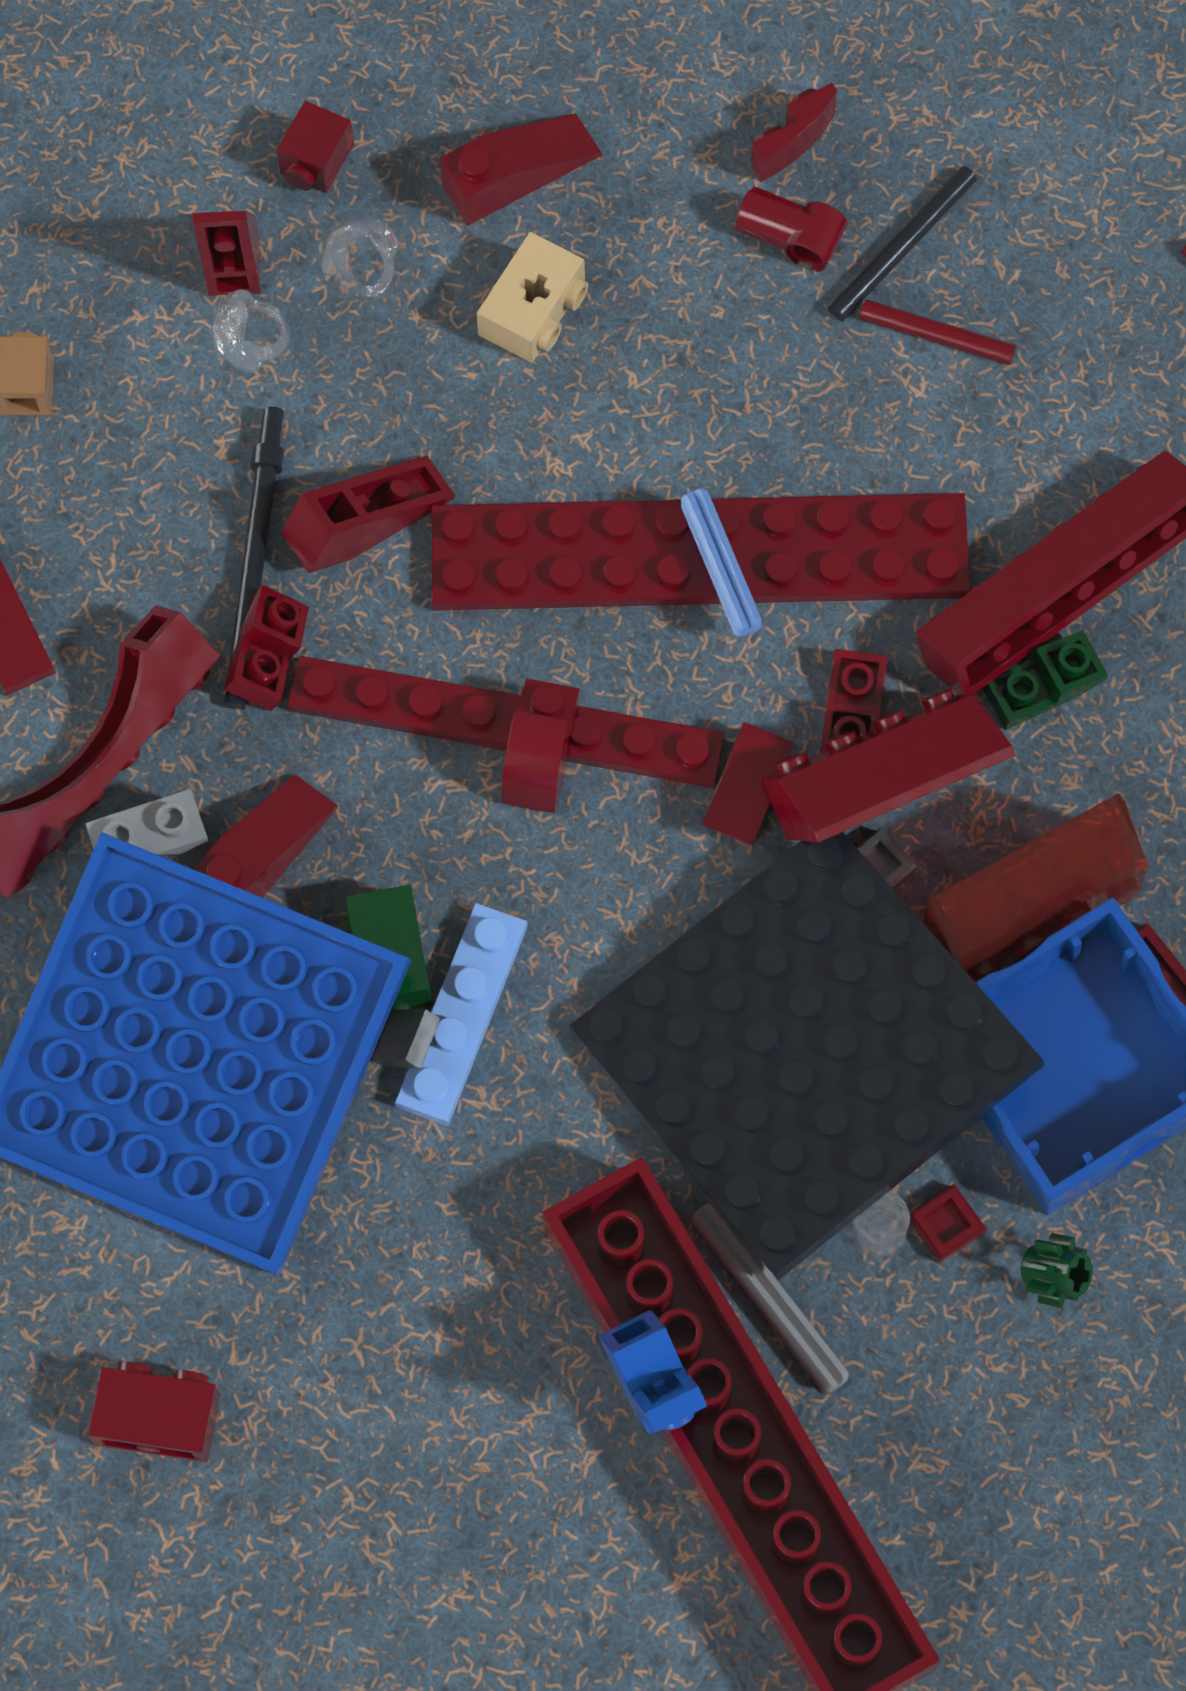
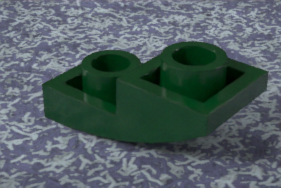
(1046, 680)

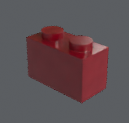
(154, 1412)

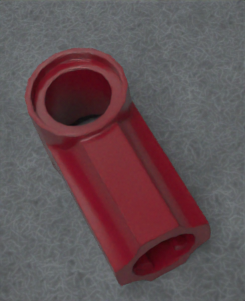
(802, 231)

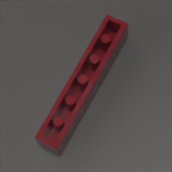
(1058, 578)

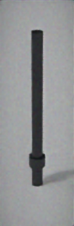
(266, 463)

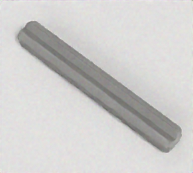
(771, 1299)

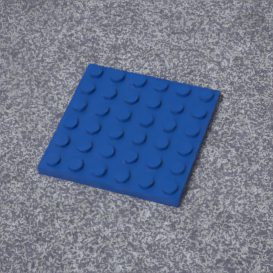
(193, 1052)

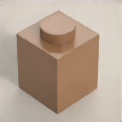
(26, 374)

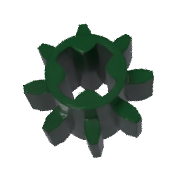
(1056, 1270)

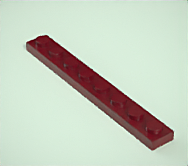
(486, 716)

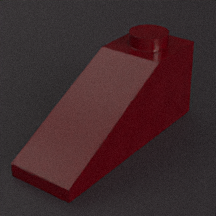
(513, 164)
(228, 251)
(360, 512)
(268, 838)

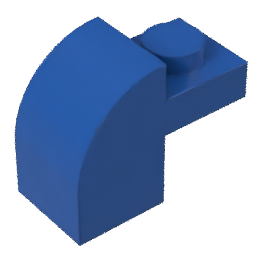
(652, 1373)

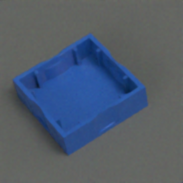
(1109, 1052)

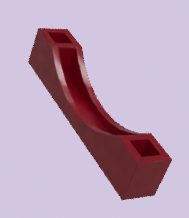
(154, 673)

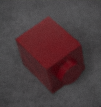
(314, 148)

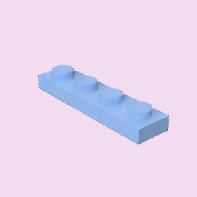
(464, 1013)

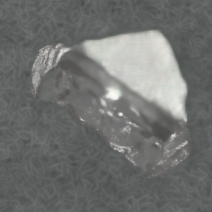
(336, 256)
(230, 331)

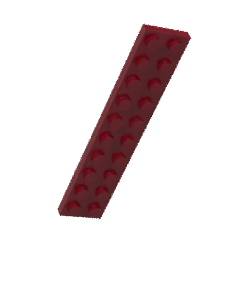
(649, 556)

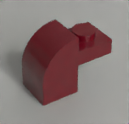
(538, 745)

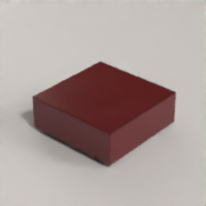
(947, 1223)

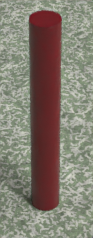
(937, 332)

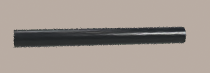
(902, 243)

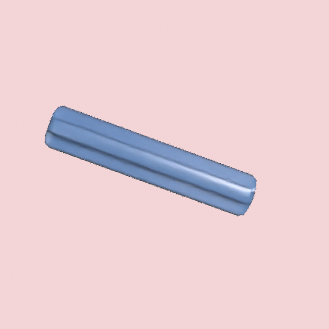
(721, 562)

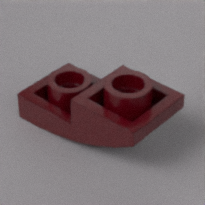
(805, 122)
(265, 646)
(853, 693)
(741, 794)

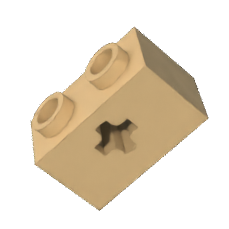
(539, 275)

